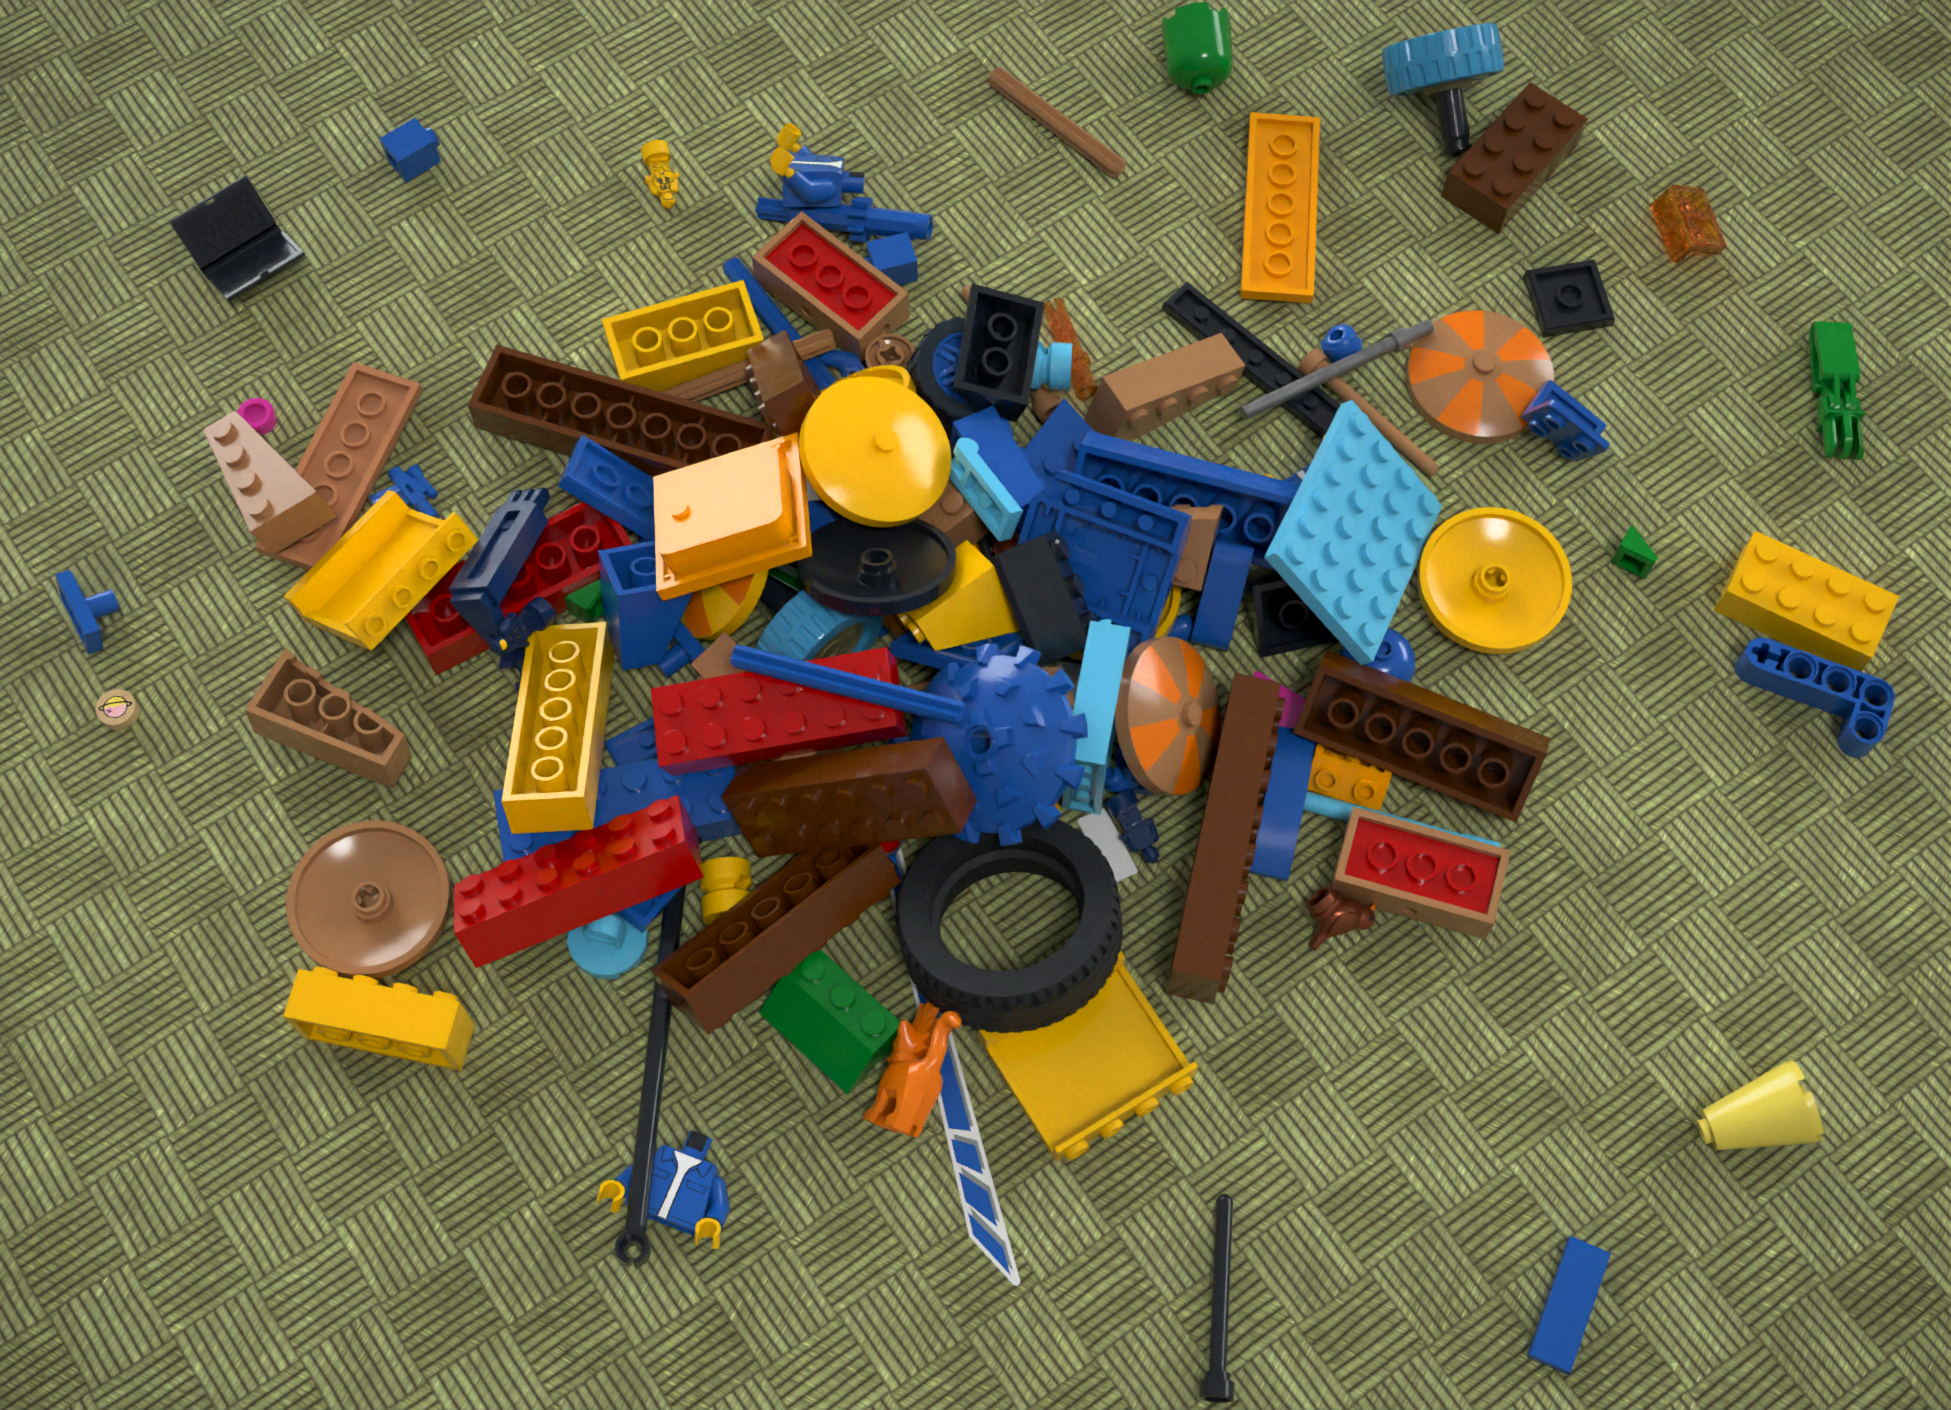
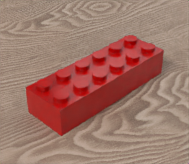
(557, 565)
(767, 718)
(576, 881)

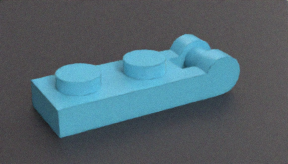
(984, 490)

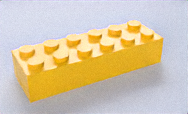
(559, 729)

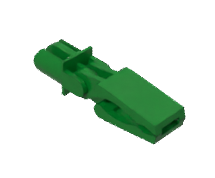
(1834, 379)

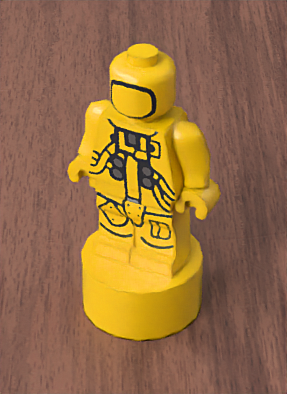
(661, 180)

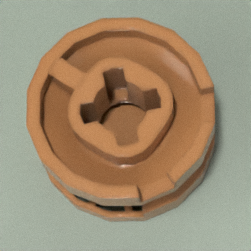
(888, 350)

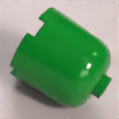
(1198, 47)

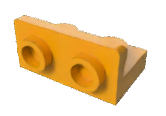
(1347, 778)

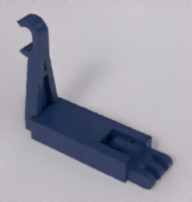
(495, 565)

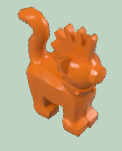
(913, 1074)

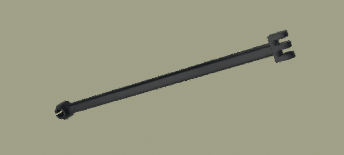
(651, 1097)

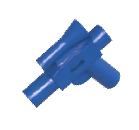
(411, 488)

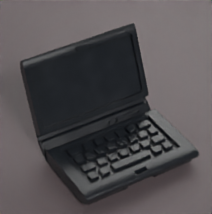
(235, 239)

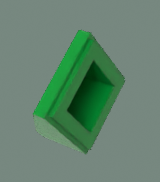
(1634, 554)
(586, 602)

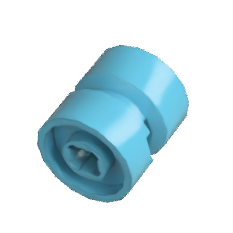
(1053, 367)

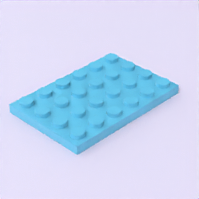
(1354, 532)

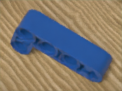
(1757, 668)

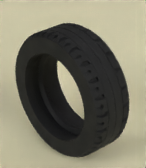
(1025, 996)

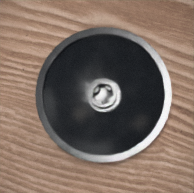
(877, 568)

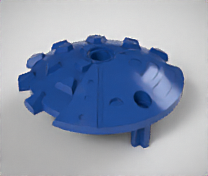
(1029, 735)

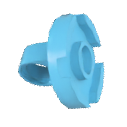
(607, 947)

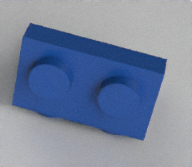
(1565, 423)

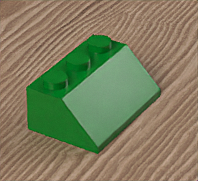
(831, 1020)

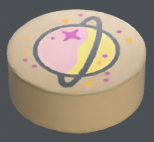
(117, 709)

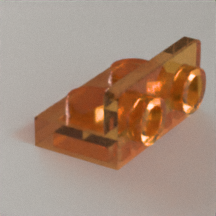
(1687, 222)

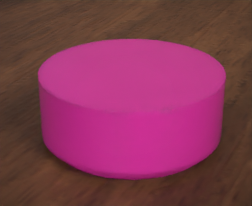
(258, 414)

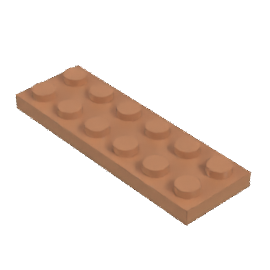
(350, 453)

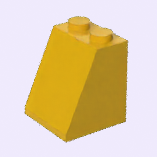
(969, 610)

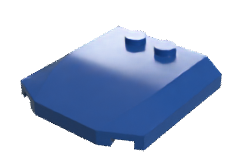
(1117, 545)

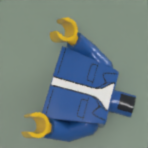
(811, 178)
(684, 1190)

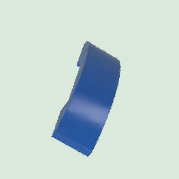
(1283, 805)

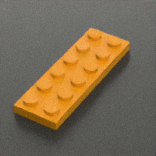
(1280, 208)

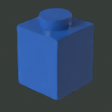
(411, 149)
(894, 258)

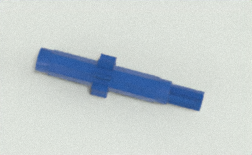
(857, 218)

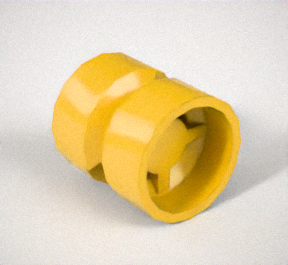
(725, 884)

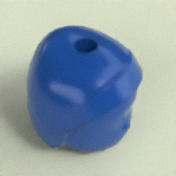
(1340, 342)

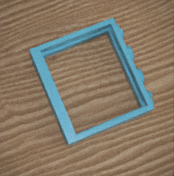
(1097, 698)

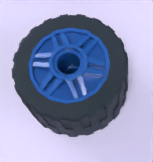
(934, 371)

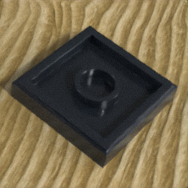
(1569, 298)

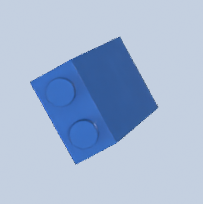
(634, 611)

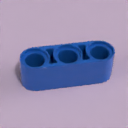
(1222, 595)

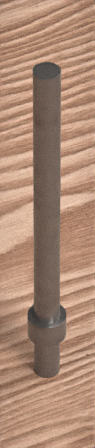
(1396, 341)

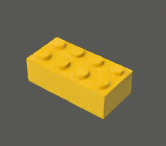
(683, 337)
(1806, 602)
(380, 1018)

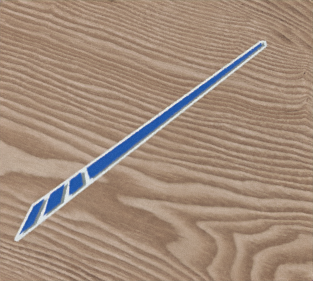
(966, 1149)

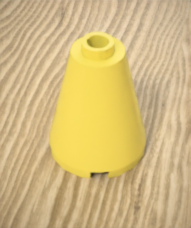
(1764, 1113)

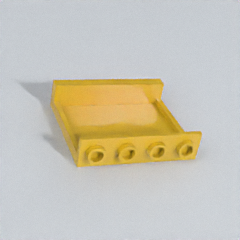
(379, 571)
(1091, 1067)

